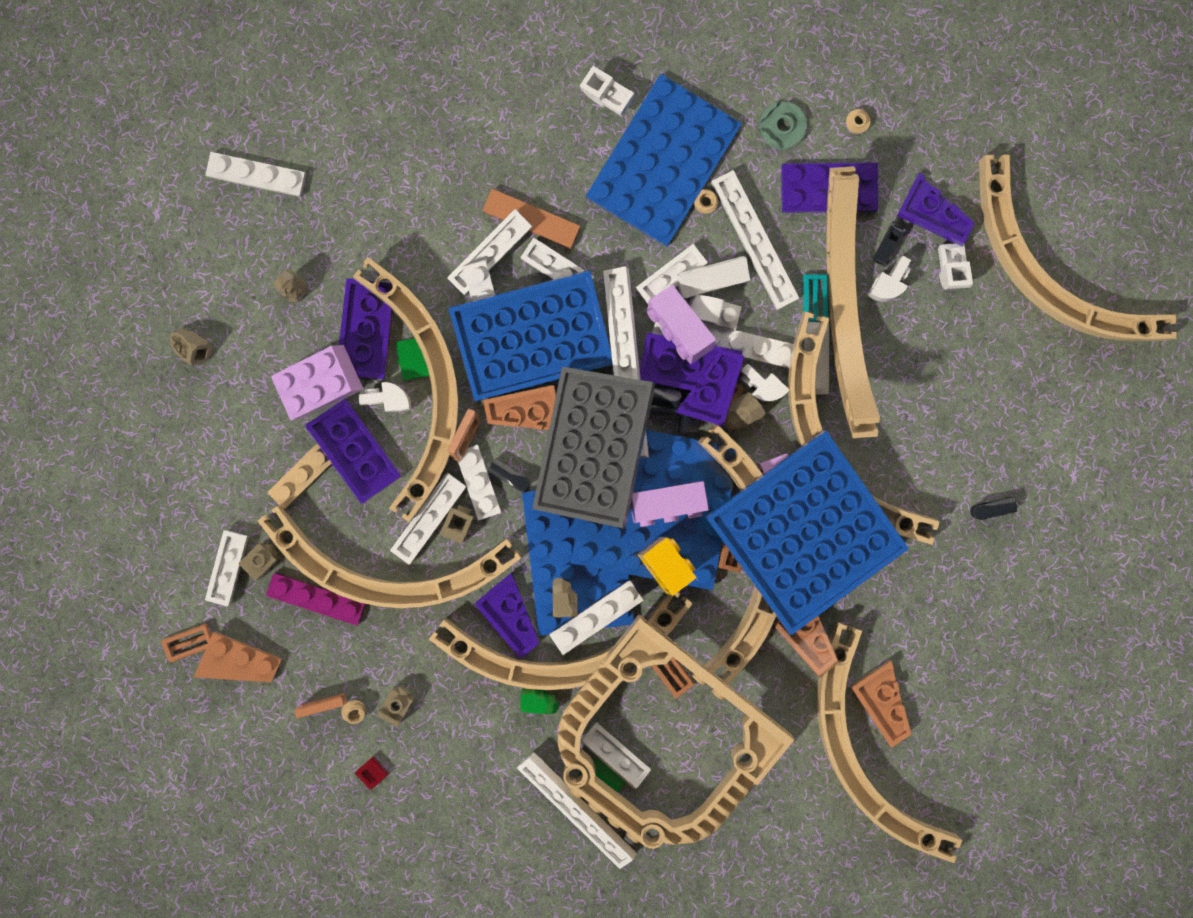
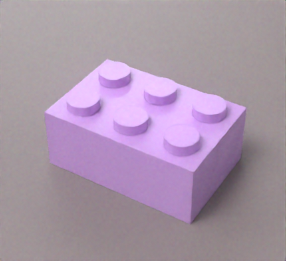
(317, 382)

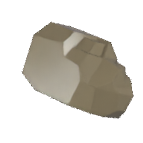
(291, 286)
(190, 346)
(743, 411)
(564, 599)

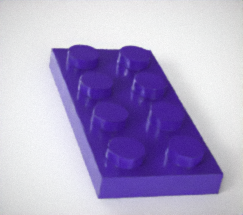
(806, 187)
(366, 329)
(666, 368)
(352, 451)

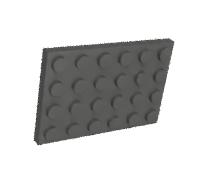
(594, 446)

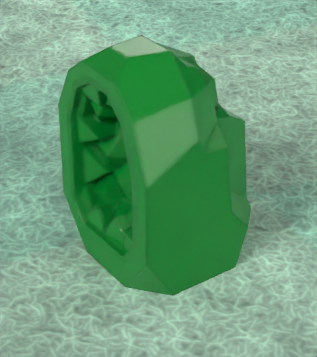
(538, 702)

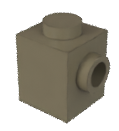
(260, 560)

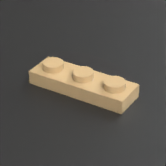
(299, 477)

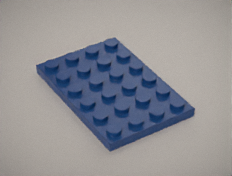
(663, 160)
(531, 334)
(550, 553)

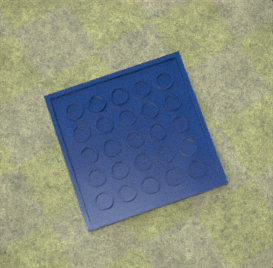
(670, 463)
(807, 532)

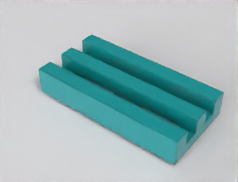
(815, 277)

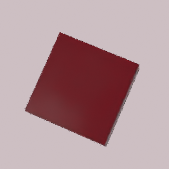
(371, 773)

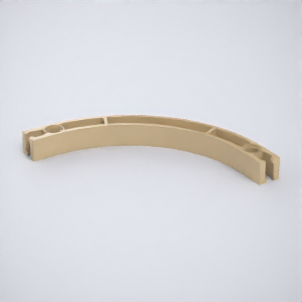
(1036, 283)
(843, 310)
(441, 378)
(807, 424)
(377, 591)
(758, 615)
(540, 674)
(843, 761)

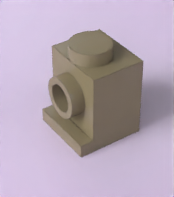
(449, 528)
(399, 695)

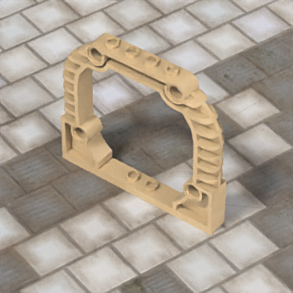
(647, 647)

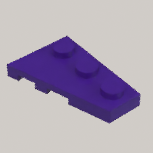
(931, 211)
(714, 390)
(509, 616)

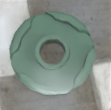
(777, 138)

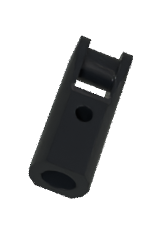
(887, 247)
(667, 398)
(508, 475)
(994, 508)

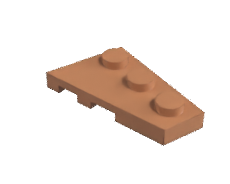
(522, 409)
(811, 645)
(236, 661)
(883, 703)

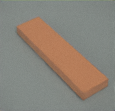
(542, 222)

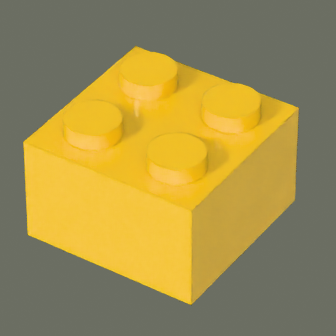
(667, 565)

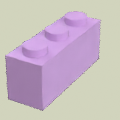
(680, 324)
(669, 503)

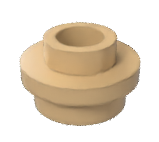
(855, 128)
(713, 201)
(355, 716)

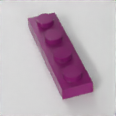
(314, 599)

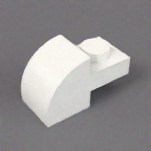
(606, 92)
(954, 267)
(889, 286)
(715, 311)
(766, 389)
(392, 396)

